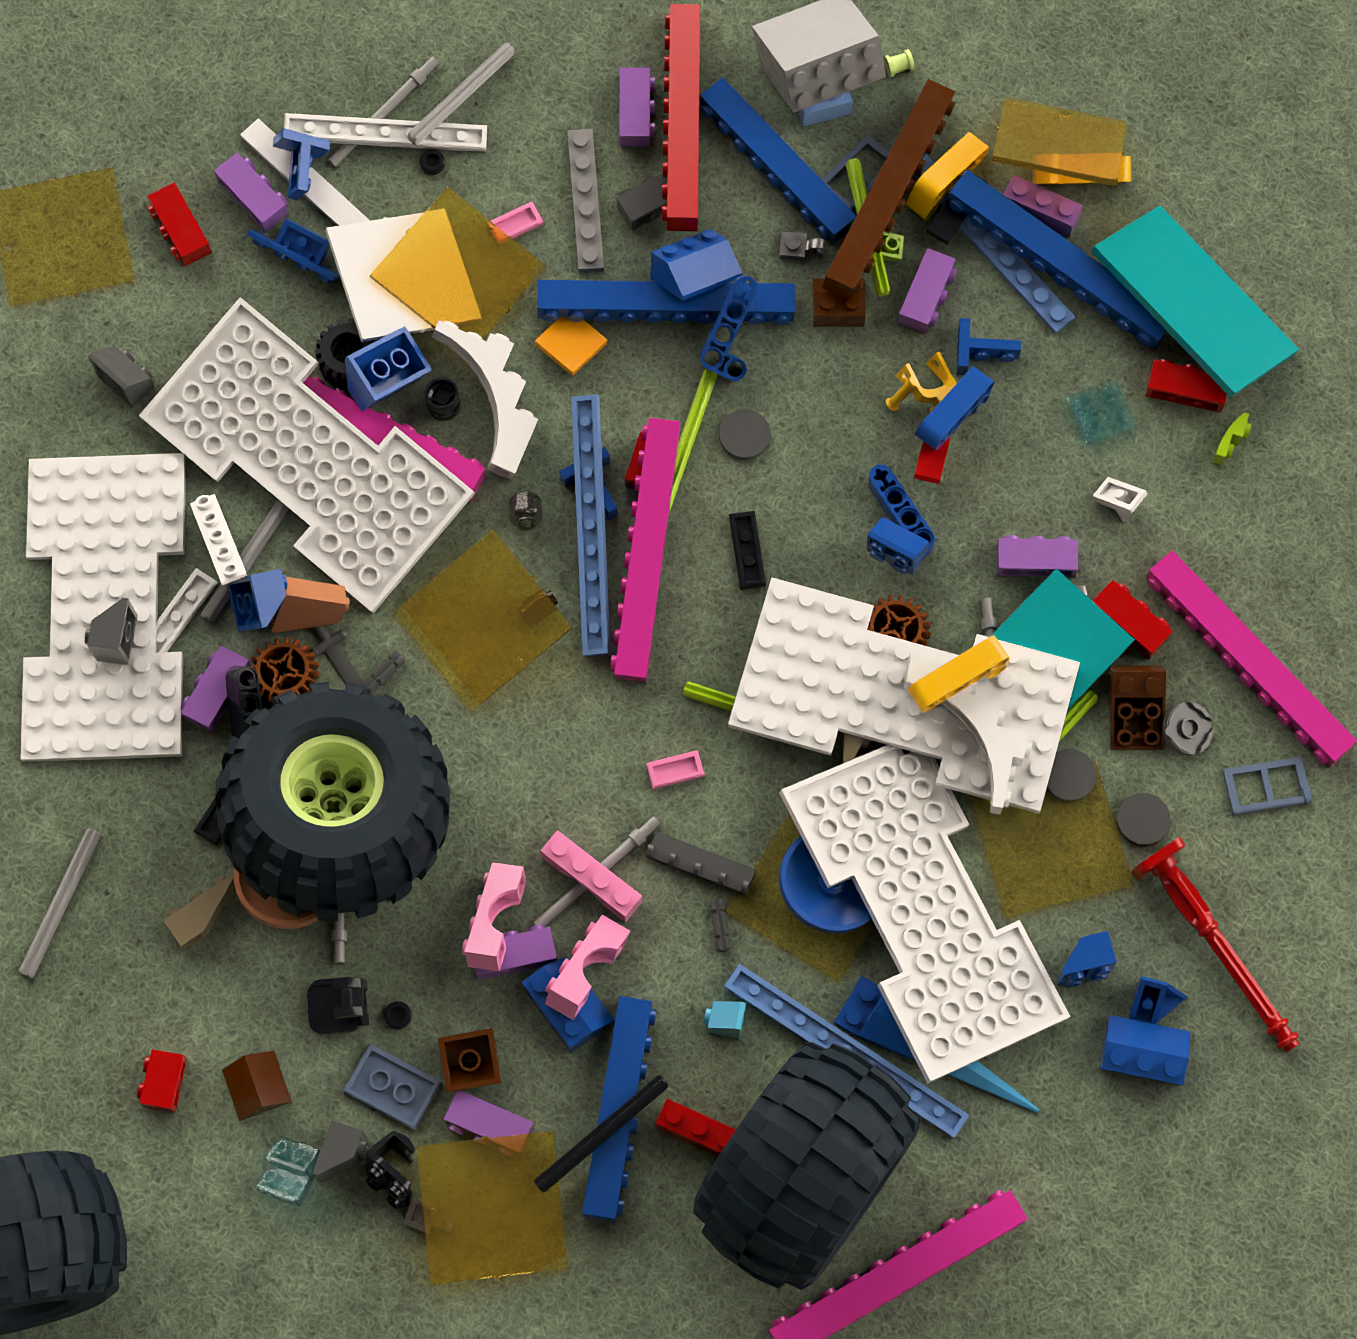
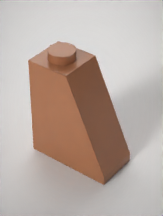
(309, 605)

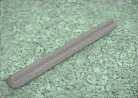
(461, 93)
(247, 557)
(59, 903)

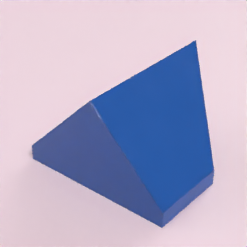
(1154, 1000)

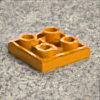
(570, 343)

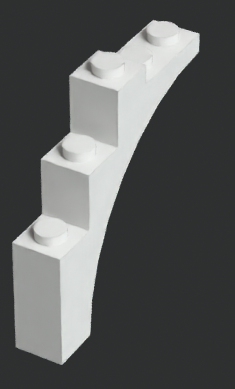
(503, 389)
(981, 717)

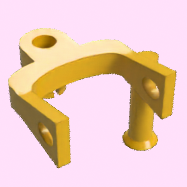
(913, 386)

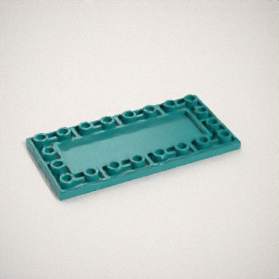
(1195, 301)
(1067, 625)

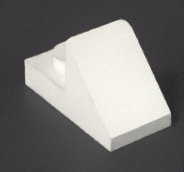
(1119, 496)

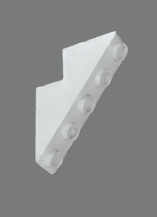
(218, 539)

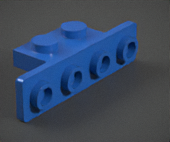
(301, 246)

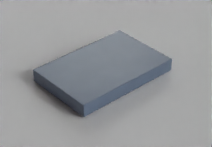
(392, 1087)

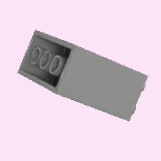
(819, 52)

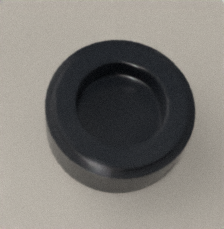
(432, 162)
(398, 1015)

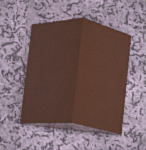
(256, 1084)

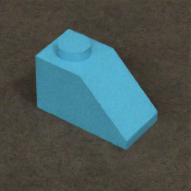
(725, 1018)

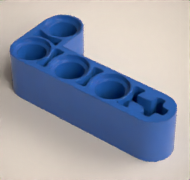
(733, 326)
(955, 408)
(899, 511)

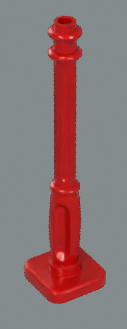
(1198, 915)

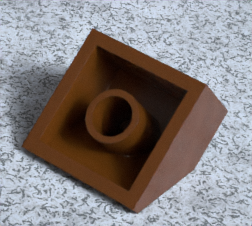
(836, 311)
(469, 1060)

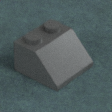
(122, 374)
(113, 633)
(340, 1151)

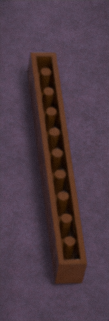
(888, 190)

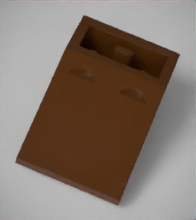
(1136, 706)

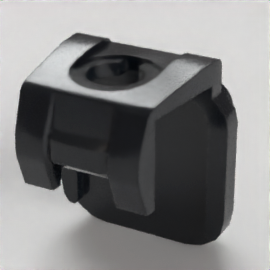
(337, 1005)
(383, 1175)

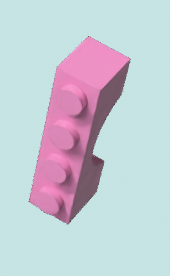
(591, 874)
(502, 889)
(602, 945)

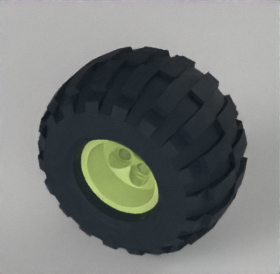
(322, 857)
(805, 1165)
(56, 1238)

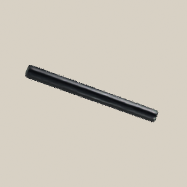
(601, 1133)

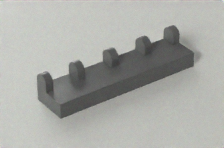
(701, 863)

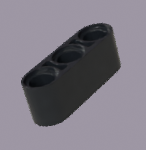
(238, 692)

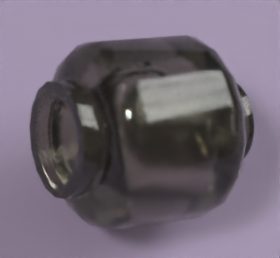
(525, 510)

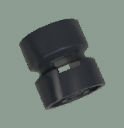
(442, 399)

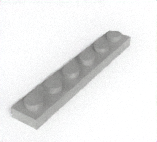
(585, 200)

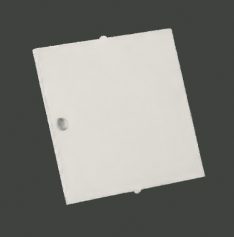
(357, 253)

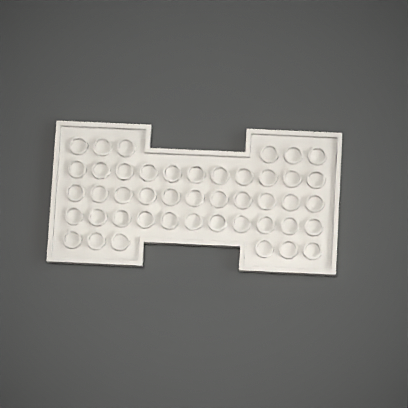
(365, 502)
(105, 533)
(825, 673)
(959, 979)

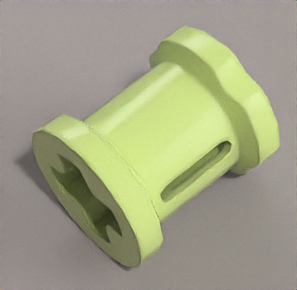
(899, 63)

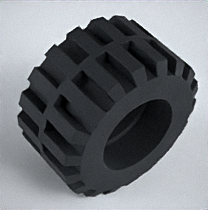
(331, 341)

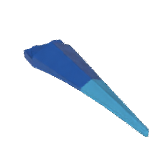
(870, 1019)

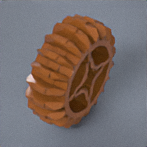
(913, 618)
(291, 651)

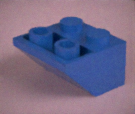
(896, 546)
(1090, 959)

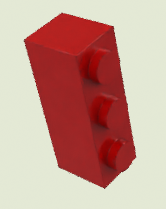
(178, 225)
(1184, 386)
(1134, 617)
(693, 1127)

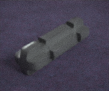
(384, 671)
(720, 925)

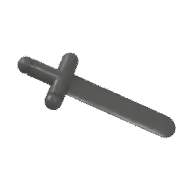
(330, 646)

